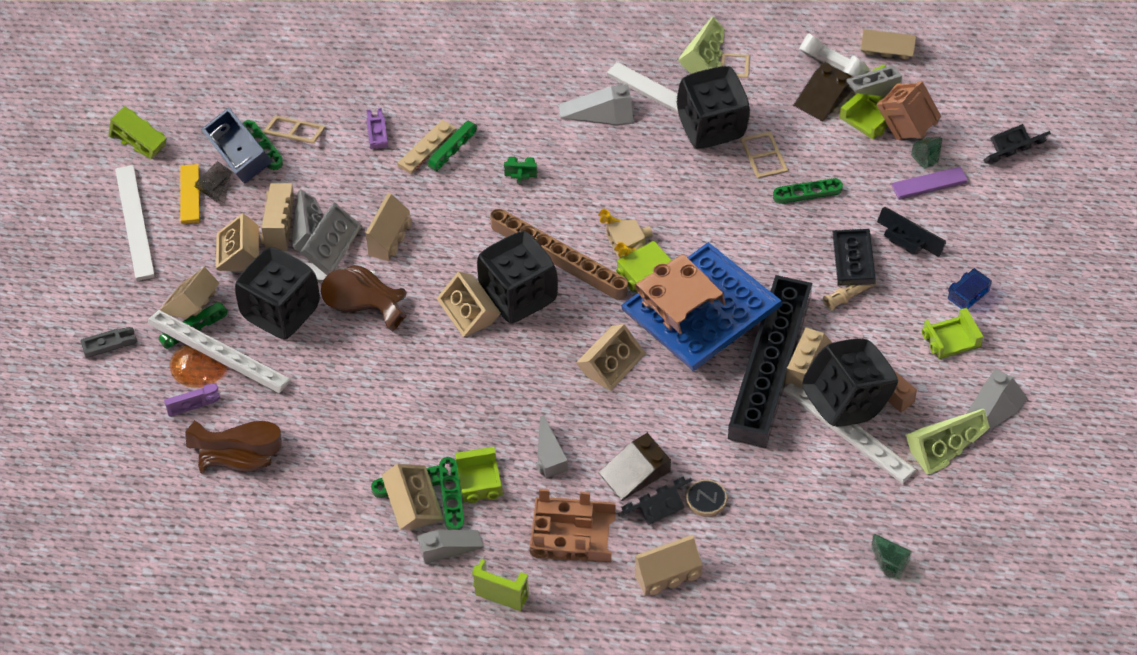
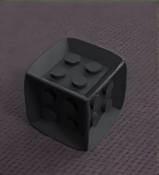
(713, 107)
(517, 276)
(277, 292)
(849, 382)

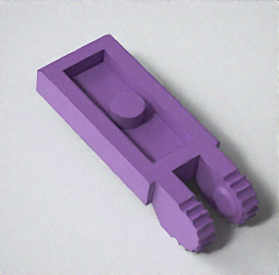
(376, 130)
(192, 400)

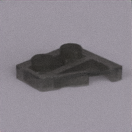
(215, 182)

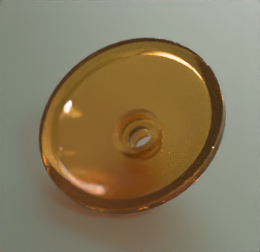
(195, 370)

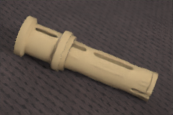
(842, 295)

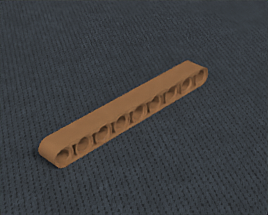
(564, 256)

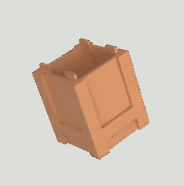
(909, 110)

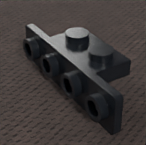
(1011, 140)
(909, 234)
(659, 505)

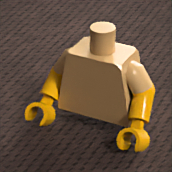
(624, 234)

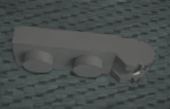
(108, 341)

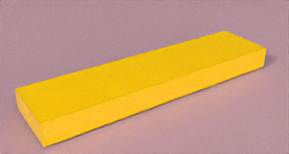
(189, 194)

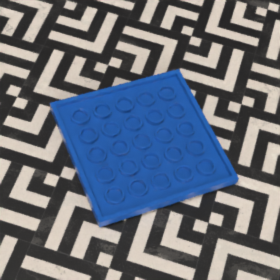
(714, 325)

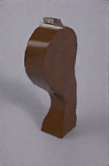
(359, 290)
(238, 448)

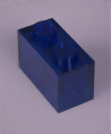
(969, 289)

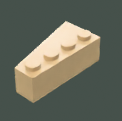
(277, 216)

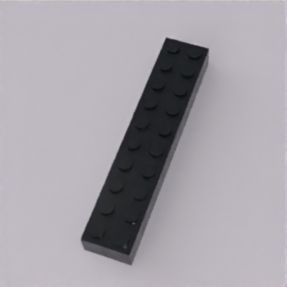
(768, 364)

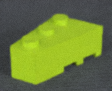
(136, 132)

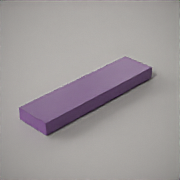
(929, 183)

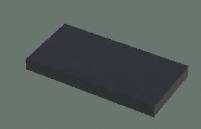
(853, 257)

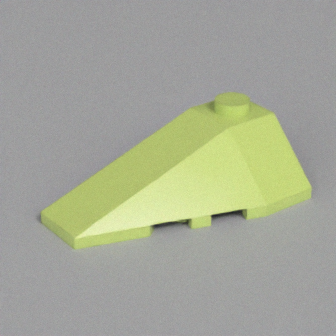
(704, 49)
(942, 441)

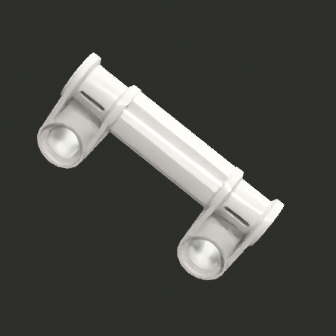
(814, 47)

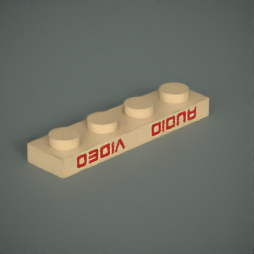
(426, 147)

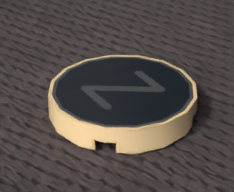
(706, 498)

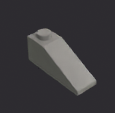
(876, 82)
(550, 455)
(447, 543)

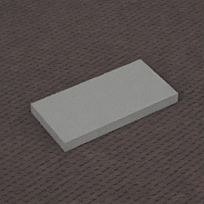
(331, 239)

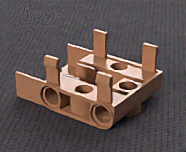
(677, 290)
(580, 530)

